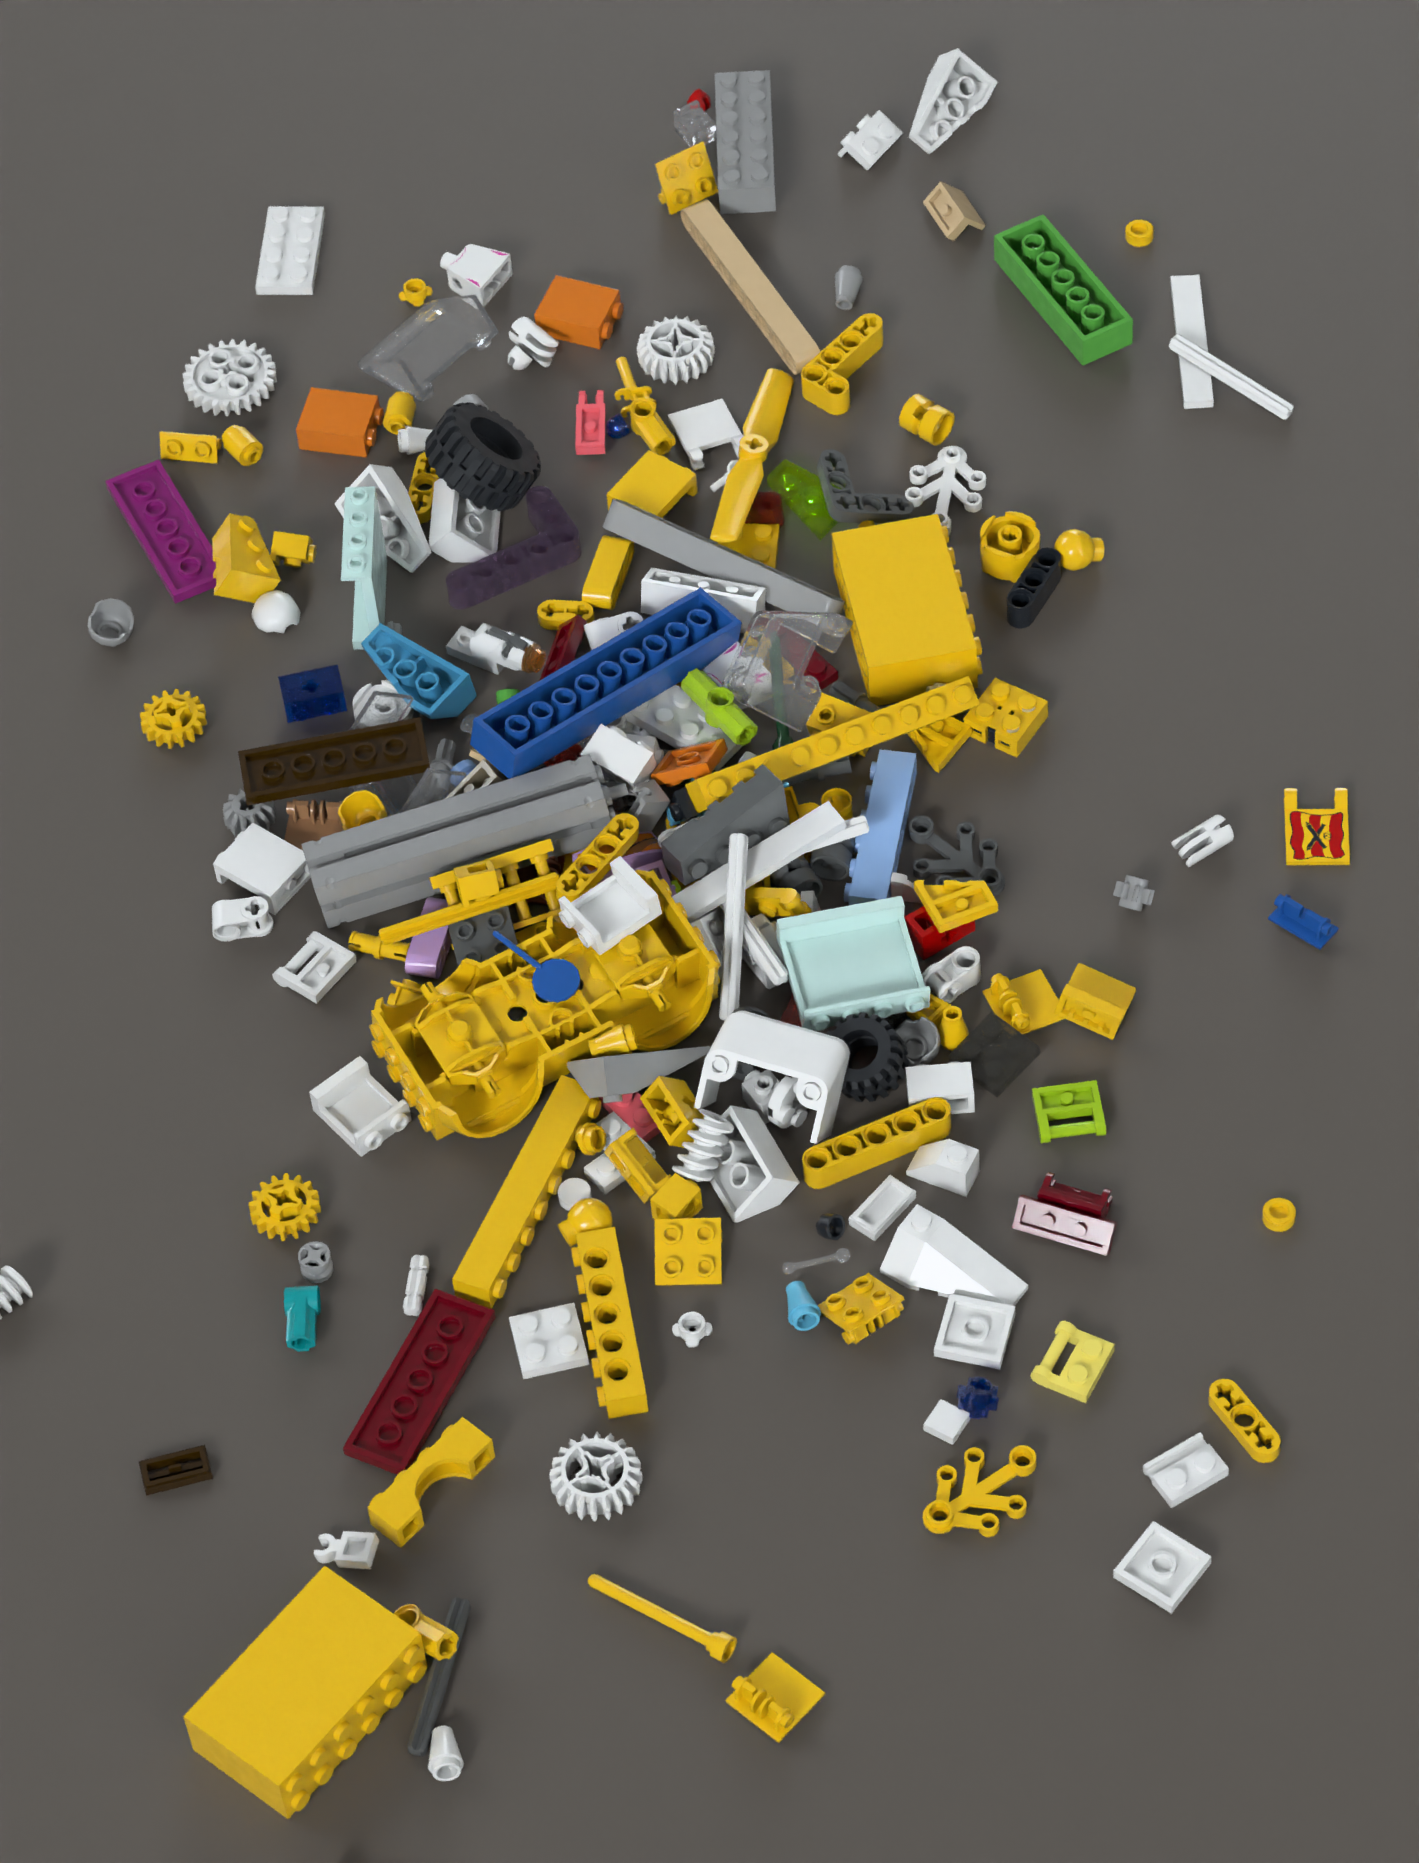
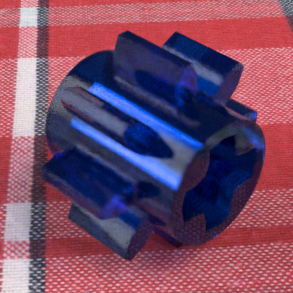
(978, 1397)

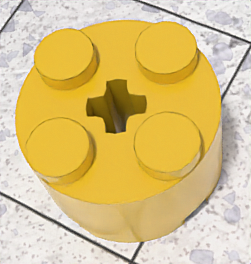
(1008, 545)

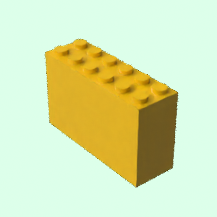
(905, 608)
(306, 1692)

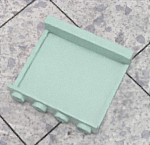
(364, 560)
(851, 963)

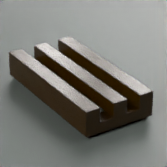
(176, 1474)

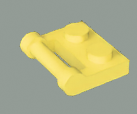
(1082, 1367)

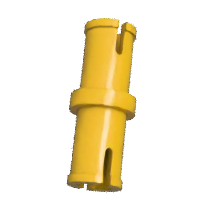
(372, 945)

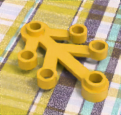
(978, 1494)

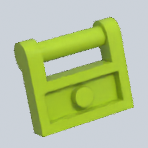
(1068, 1102)

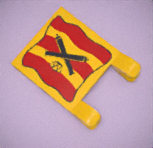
(1316, 834)

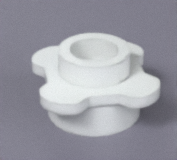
(688, 1321)

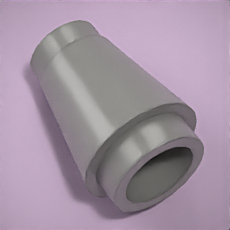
(847, 285)

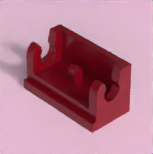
(1074, 1197)

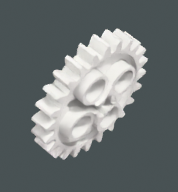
(229, 377)

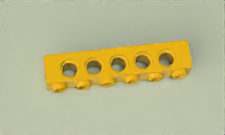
(619, 1396)

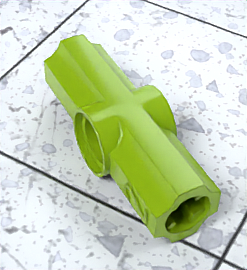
(719, 707)

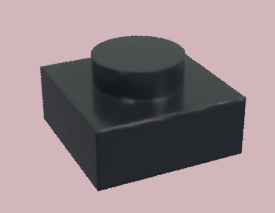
(682, 807)

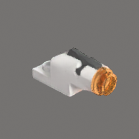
(496, 649)

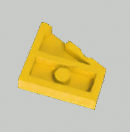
(941, 740)
(956, 902)

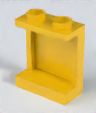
(654, 484)

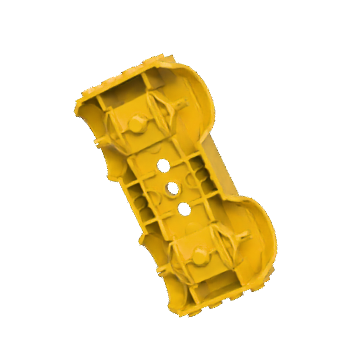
(484, 1073)

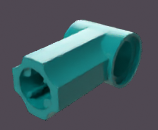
(301, 1309)

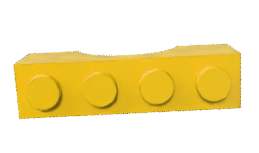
(458, 1453)

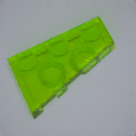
(803, 495)

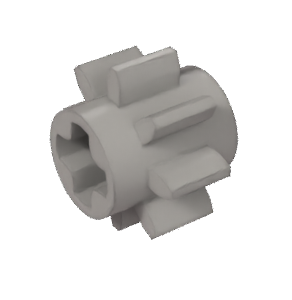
(1133, 892)

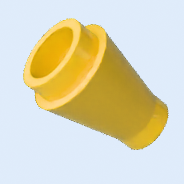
(952, 1028)
(616, 1041)

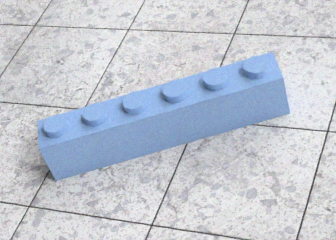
(887, 819)

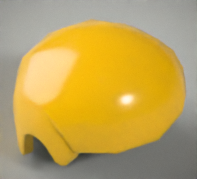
(361, 808)

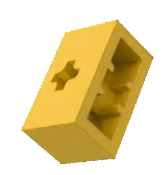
(672, 1109)

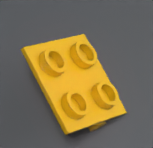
(686, 178)
(1023, 1001)
(688, 1251)
(861, 1306)
(774, 1697)

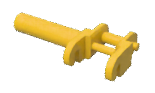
(630, 390)

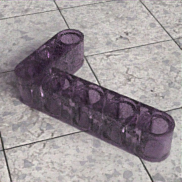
(522, 562)

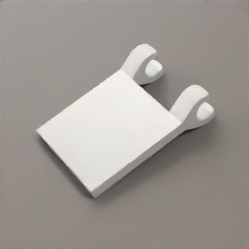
(705, 428)

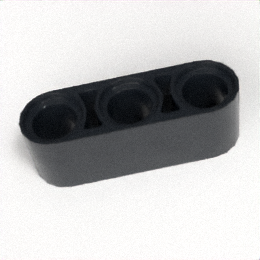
(1033, 587)

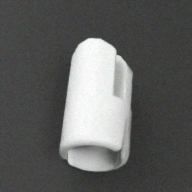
(534, 340)
(1203, 838)

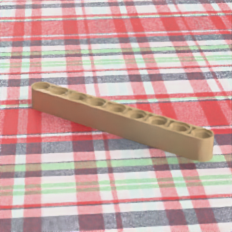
(750, 285)

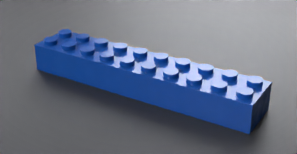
(604, 684)

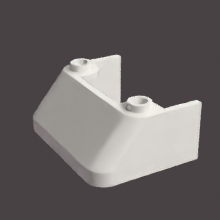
(781, 1047)

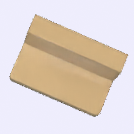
(952, 210)

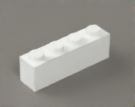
(665, 587)

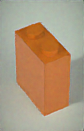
(579, 311)
(339, 422)

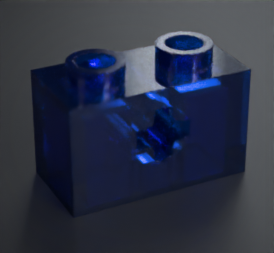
(312, 693)

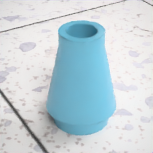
(802, 1309)

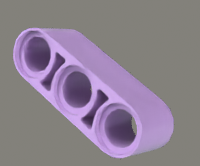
(430, 949)

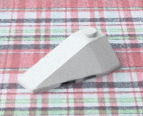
(399, 521)

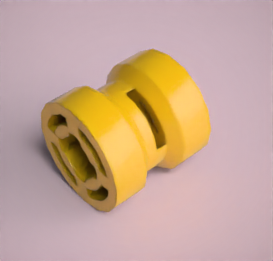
(840, 800)

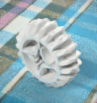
(675, 349)
(591, 1493)

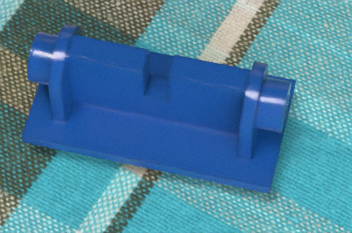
(1302, 922)

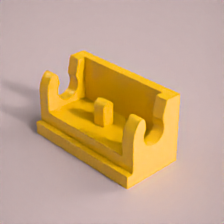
(637, 1165)

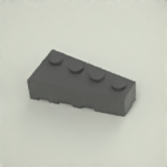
(703, 844)

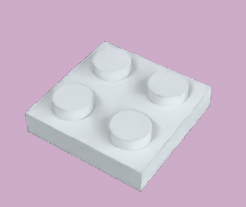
(974, 1331)
(548, 1340)
(1162, 1567)

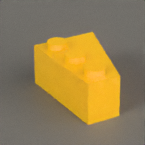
(242, 560)

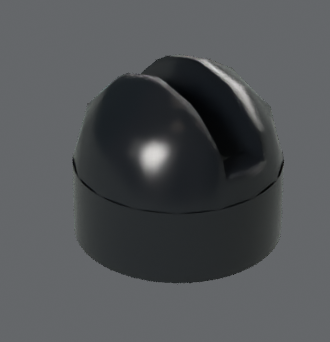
(833, 1221)

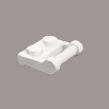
(320, 972)

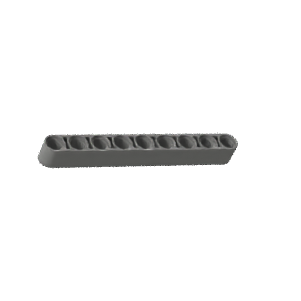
(716, 559)

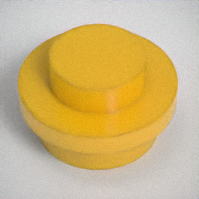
(591, 1138)

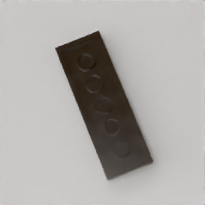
(333, 761)

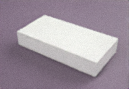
(882, 1207)

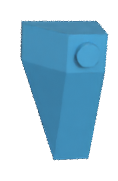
(433, 683)

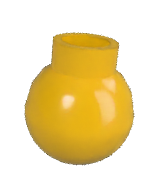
(1078, 549)
(585, 1216)

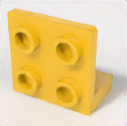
(1095, 1001)

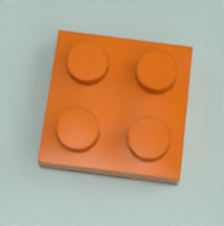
(689, 762)

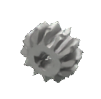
(240, 816)

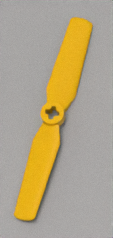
(760, 435)

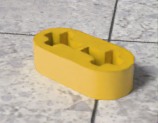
(562, 611)

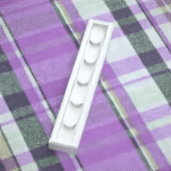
(1190, 324)
(763, 859)

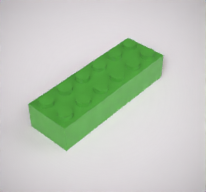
(1063, 289)

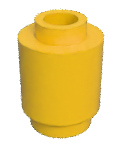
(399, 412)
(242, 445)

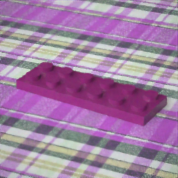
(165, 529)

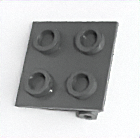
(475, 938)

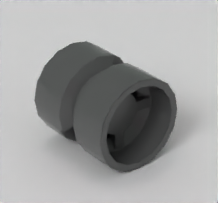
(833, 861)
(798, 876)

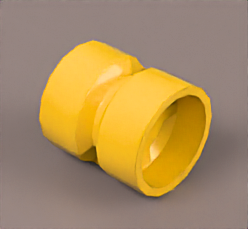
(926, 419)

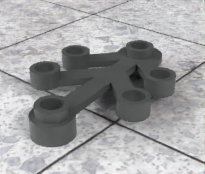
(957, 861)

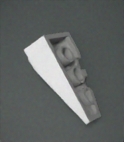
(629, 1073)

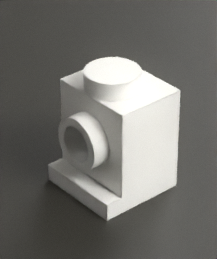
(758, 1091)

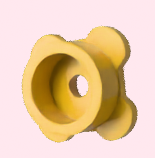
(415, 292)

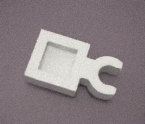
(351, 1551)

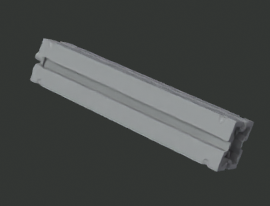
(395, 856)

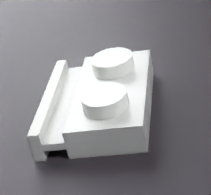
(1185, 1470)

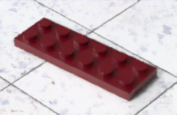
(419, 1382)

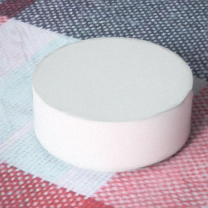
(572, 1191)

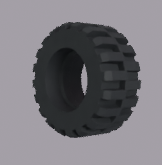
(482, 456)

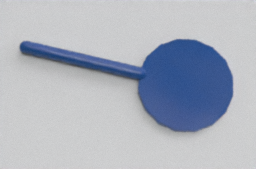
(552, 980)

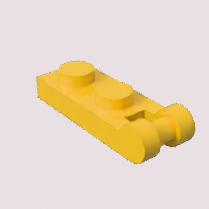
(774, 902)

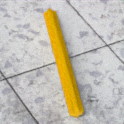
(458, 913)

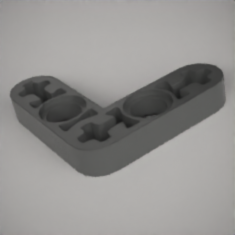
(848, 506)

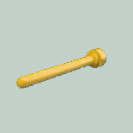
(719, 1645)

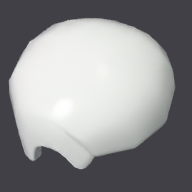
(275, 612)

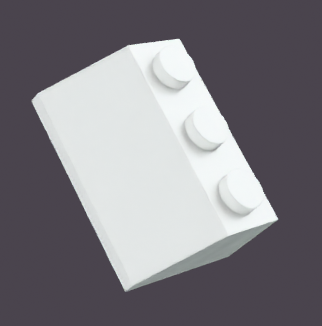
(460, 528)
(752, 1169)

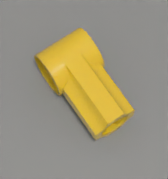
(650, 426)
(436, 1639)

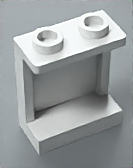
(263, 866)
(611, 908)
(359, 1107)

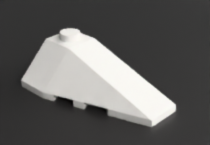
(950, 97)
(940, 1258)

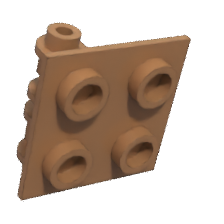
(311, 821)

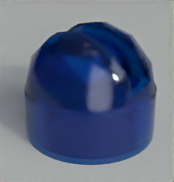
(617, 427)

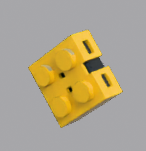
(1007, 717)

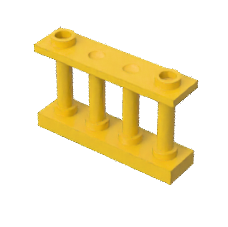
(508, 864)

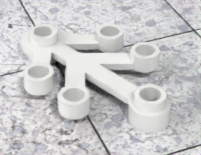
(950, 460)

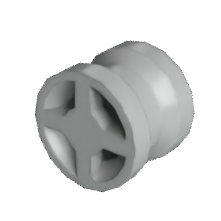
(316, 1253)

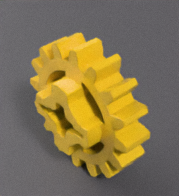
(173, 718)
(284, 1207)

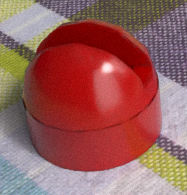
(702, 97)

